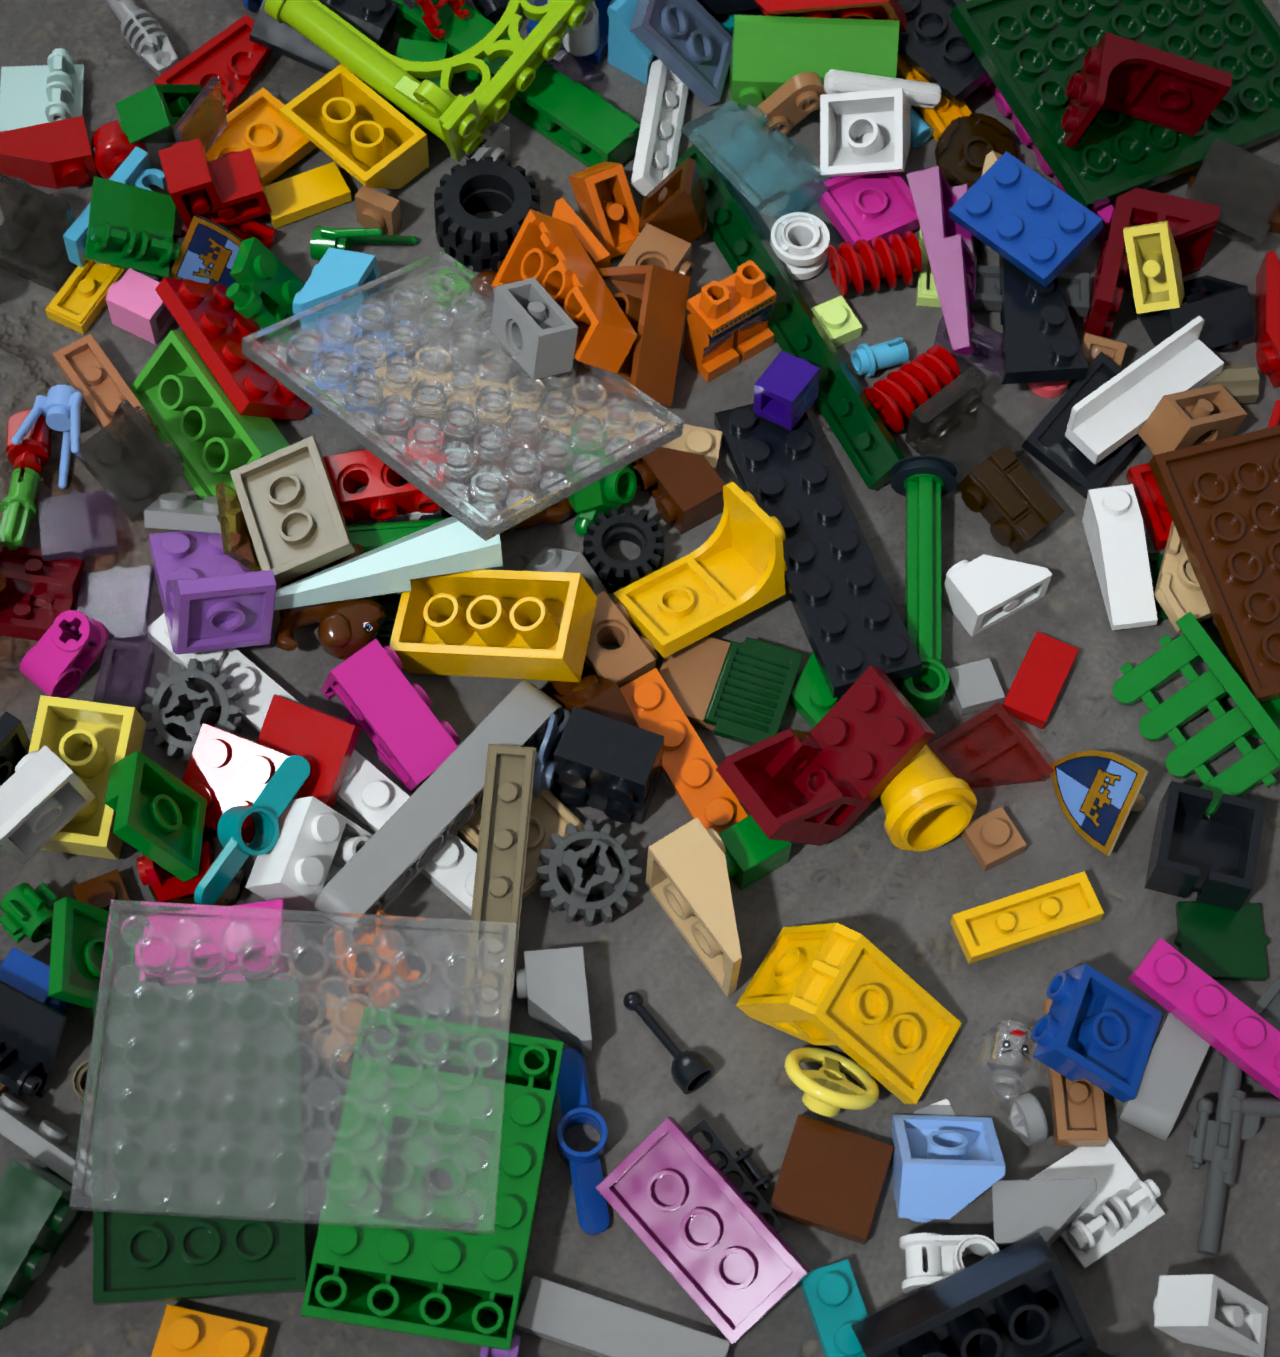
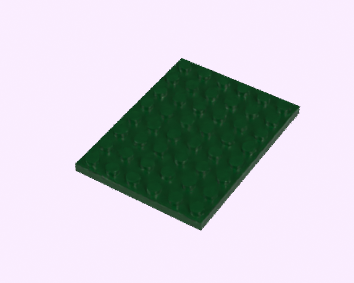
(1039, 44)

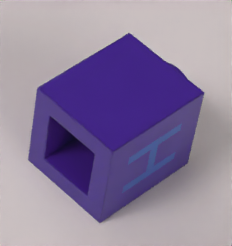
(786, 390)

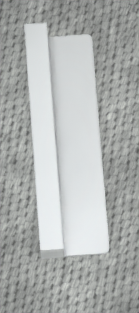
(1126, 401)

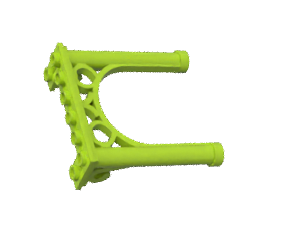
(450, 117)

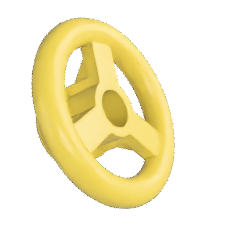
(828, 1088)

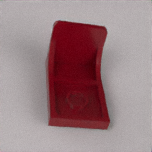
(1143, 85)

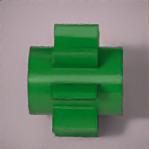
(28, 912)

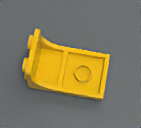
(716, 583)

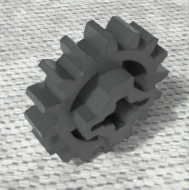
(185, 692)
(572, 864)

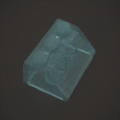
(756, 159)

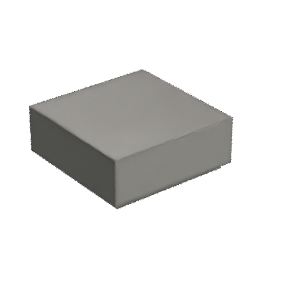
(975, 686)

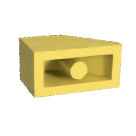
(1154, 267)

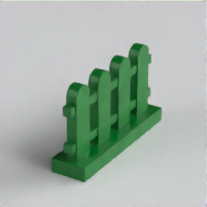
(1202, 693)

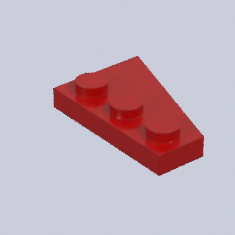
(227, 57)

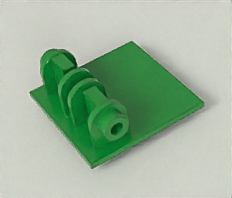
(131, 228)

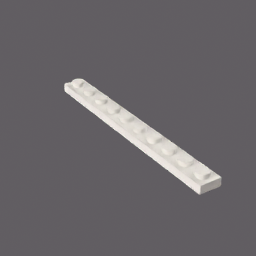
(364, 787)

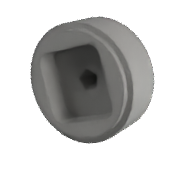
(1028, 1119)

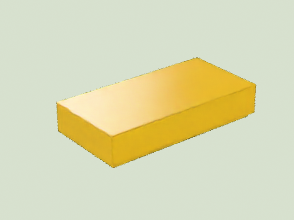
(306, 194)

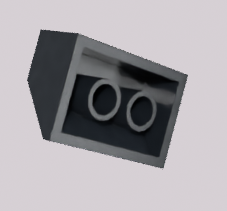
(371, 17)

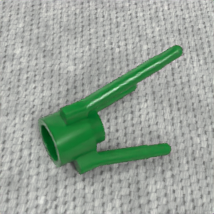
(342, 238)

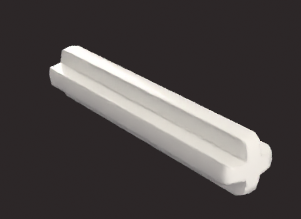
(918, 93)

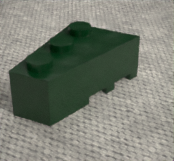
(32, 1228)

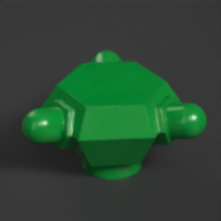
(601, 496)

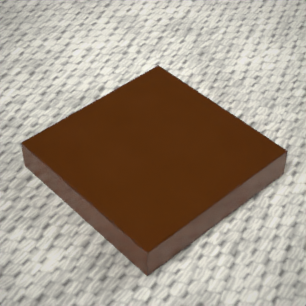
(831, 1179)

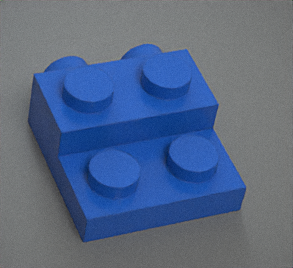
(1096, 1031)

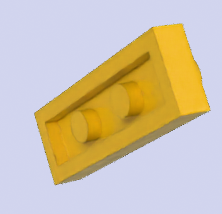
(1026, 917)

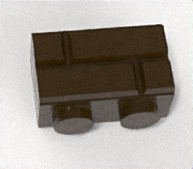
(1009, 499)

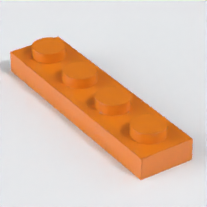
(684, 756)

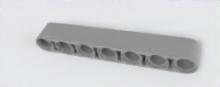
(436, 808)

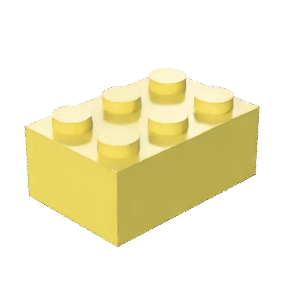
(88, 741)

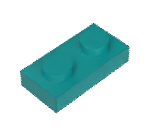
(834, 1307)

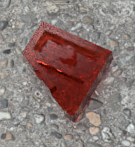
(991, 751)

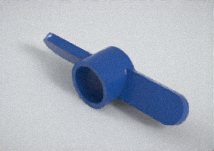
(584, 1166)

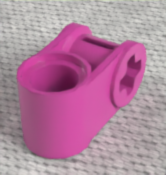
(62, 656)

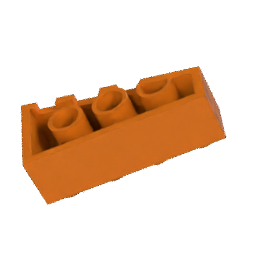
(556, 259)

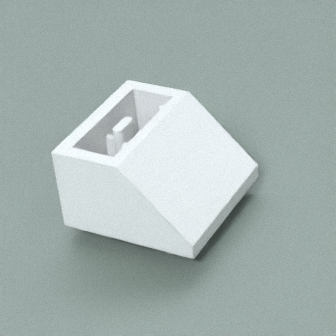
(307, 855)

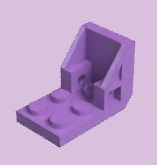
(209, 595)

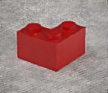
(218, 189)

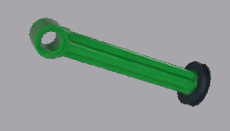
(923, 484)

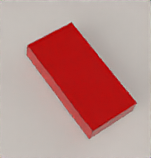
(1039, 680)

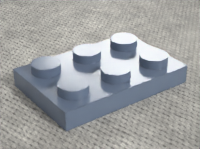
(687, 43)

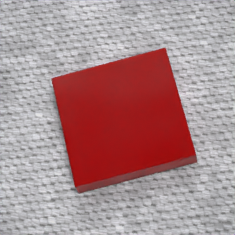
(317, 737)

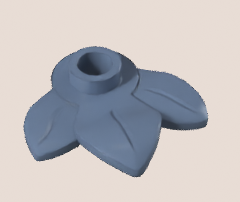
(544, 764)

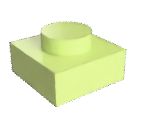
(838, 321)

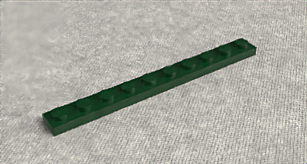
(798, 329)

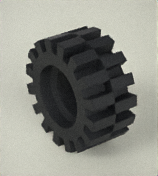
(625, 528)

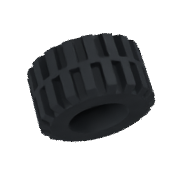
(481, 188)

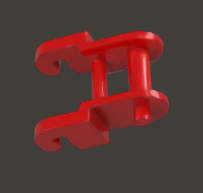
(431, 14)

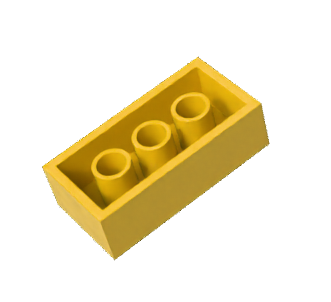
(496, 625)

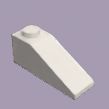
(1120, 556)

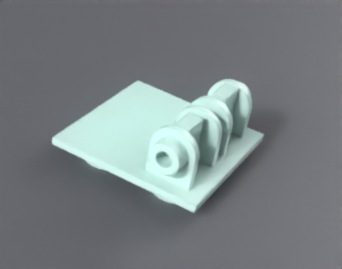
(41, 92)

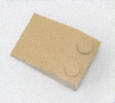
(693, 888)

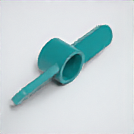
(265, 813)

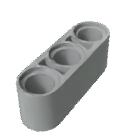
(1166, 1078)

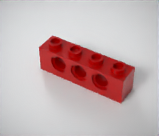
(382, 495)

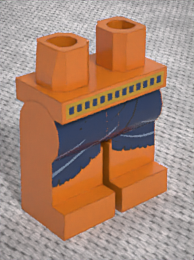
(729, 321)

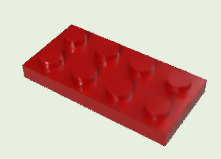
(217, 336)

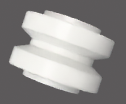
(800, 244)

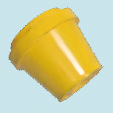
(926, 804)

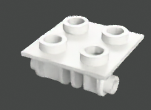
(1121, 1206)

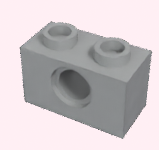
(534, 328)

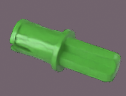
(18, 508)

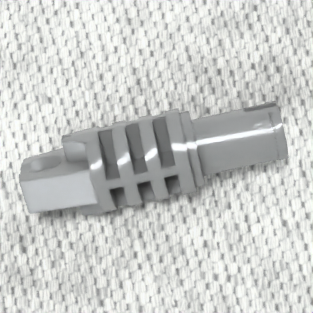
(145, 35)

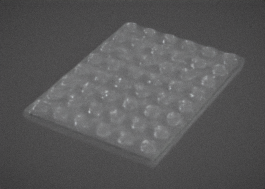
(445, 403)
(298, 1067)

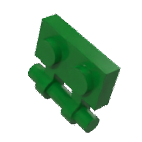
(261, 283)

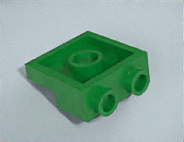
(157, 814)

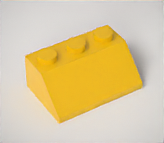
(359, 130)

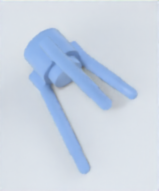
(62, 414)

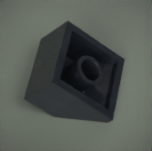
(1218, 301)

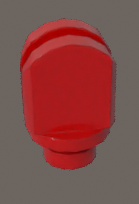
(34, 448)

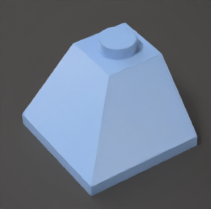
(942, 1163)

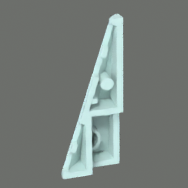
(432, 551)

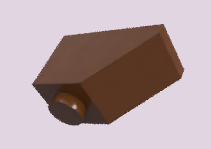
(677, 204)

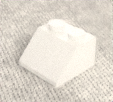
(864, 132)
(38, 802)

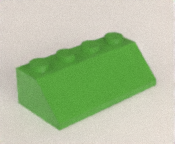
(776, 48)
(200, 417)

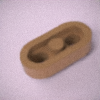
(793, 101)

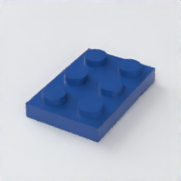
(1026, 219)

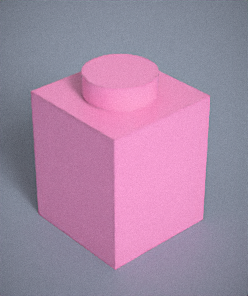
(137, 307)

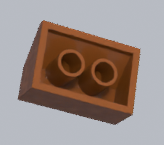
(656, 309)

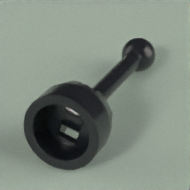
(688, 1068)

